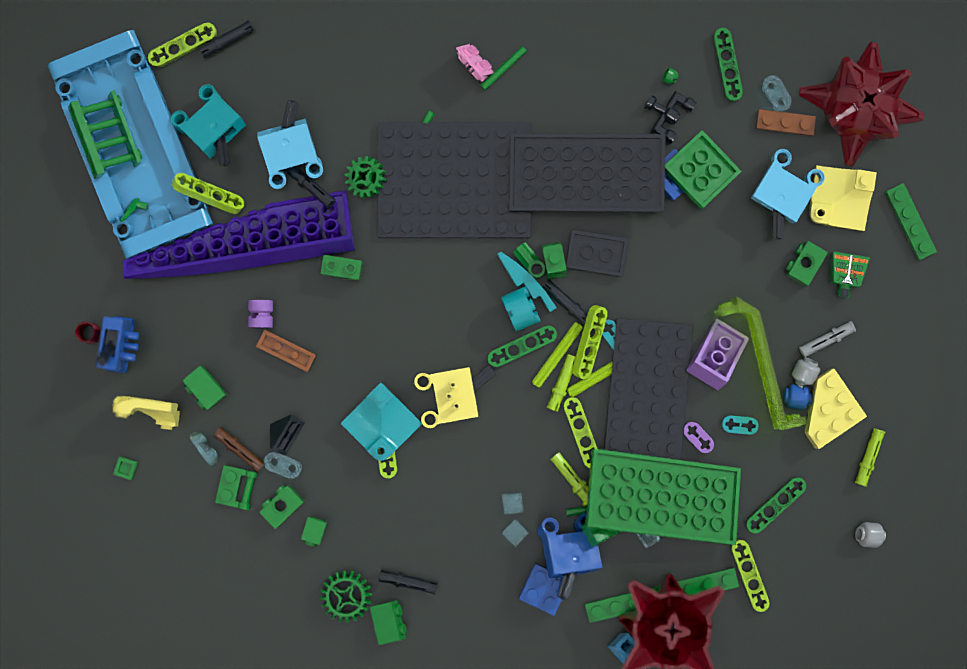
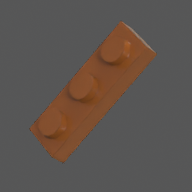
(785, 122)
(286, 350)

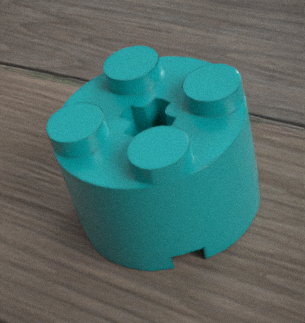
(520, 308)

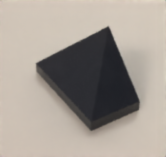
(284, 433)

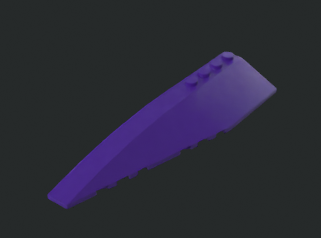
(262, 238)

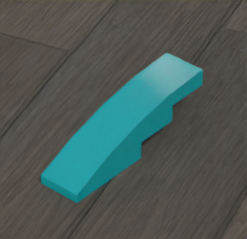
(521, 276)

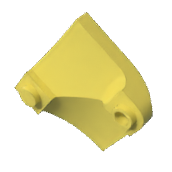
(842, 198)
(163, 412)

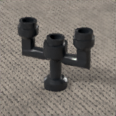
(669, 114)

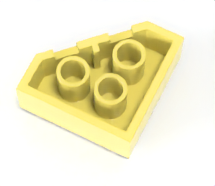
(831, 410)

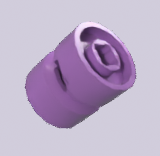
(260, 313)

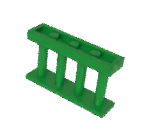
(92, 148)

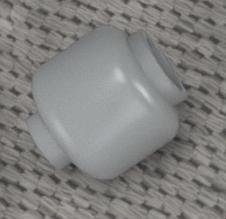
(805, 372)
(870, 535)

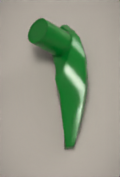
(134, 204)

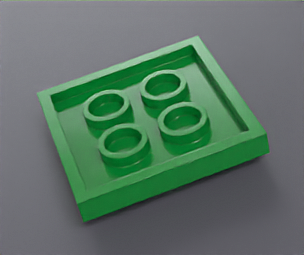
(701, 169)

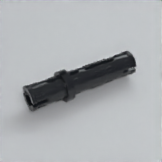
(225, 39)
(311, 186)
(573, 308)
(406, 581)

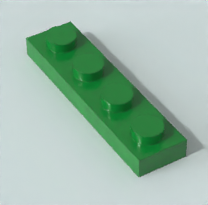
(910, 221)

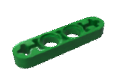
(730, 64)
(523, 349)
(773, 502)

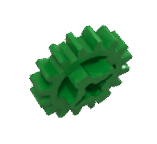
(357, 177)

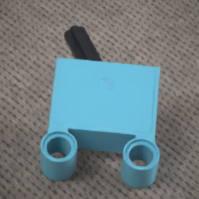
(785, 192)

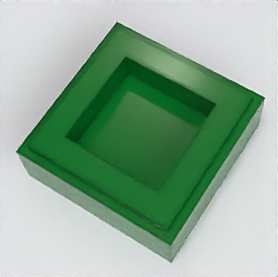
(125, 468)

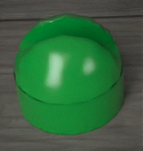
(670, 76)

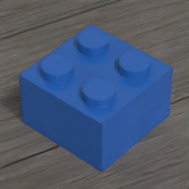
(541, 590)

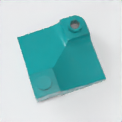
(381, 422)

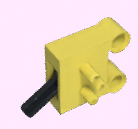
(454, 393)

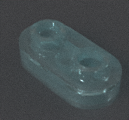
(777, 93)
(208, 454)
(283, 464)

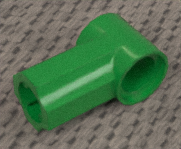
(529, 259)

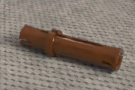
(237, 448)

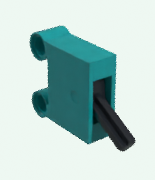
(211, 125)

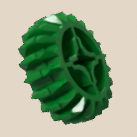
(337, 591)

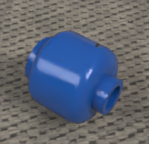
(797, 397)

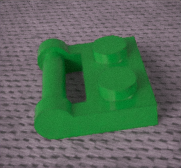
(230, 484)

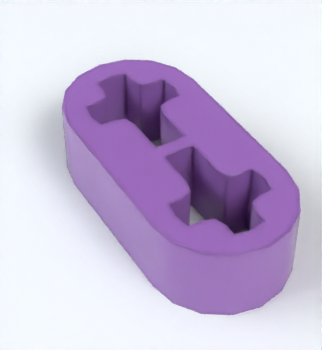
(701, 433)

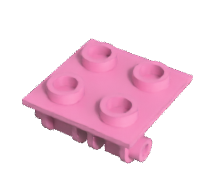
(470, 54)

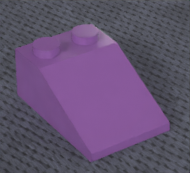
(717, 355)

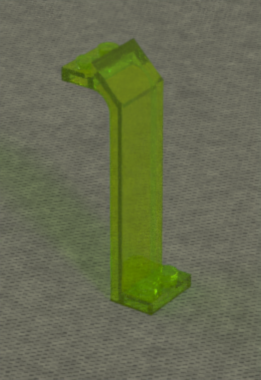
(779, 419)

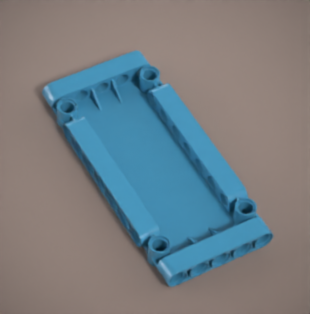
(91, 78)

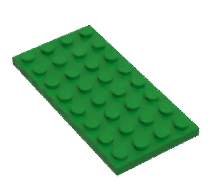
(663, 497)

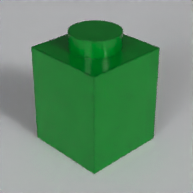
(314, 531)

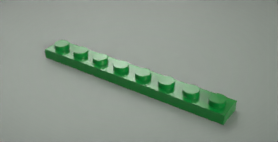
(624, 603)

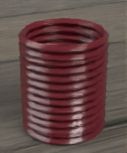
(79, 332)

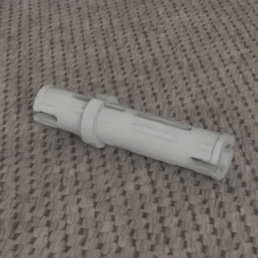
(847, 329)

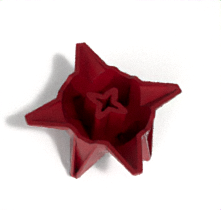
(867, 121)
(670, 626)

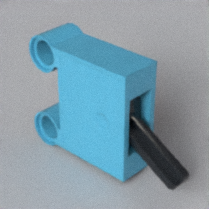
(288, 146)

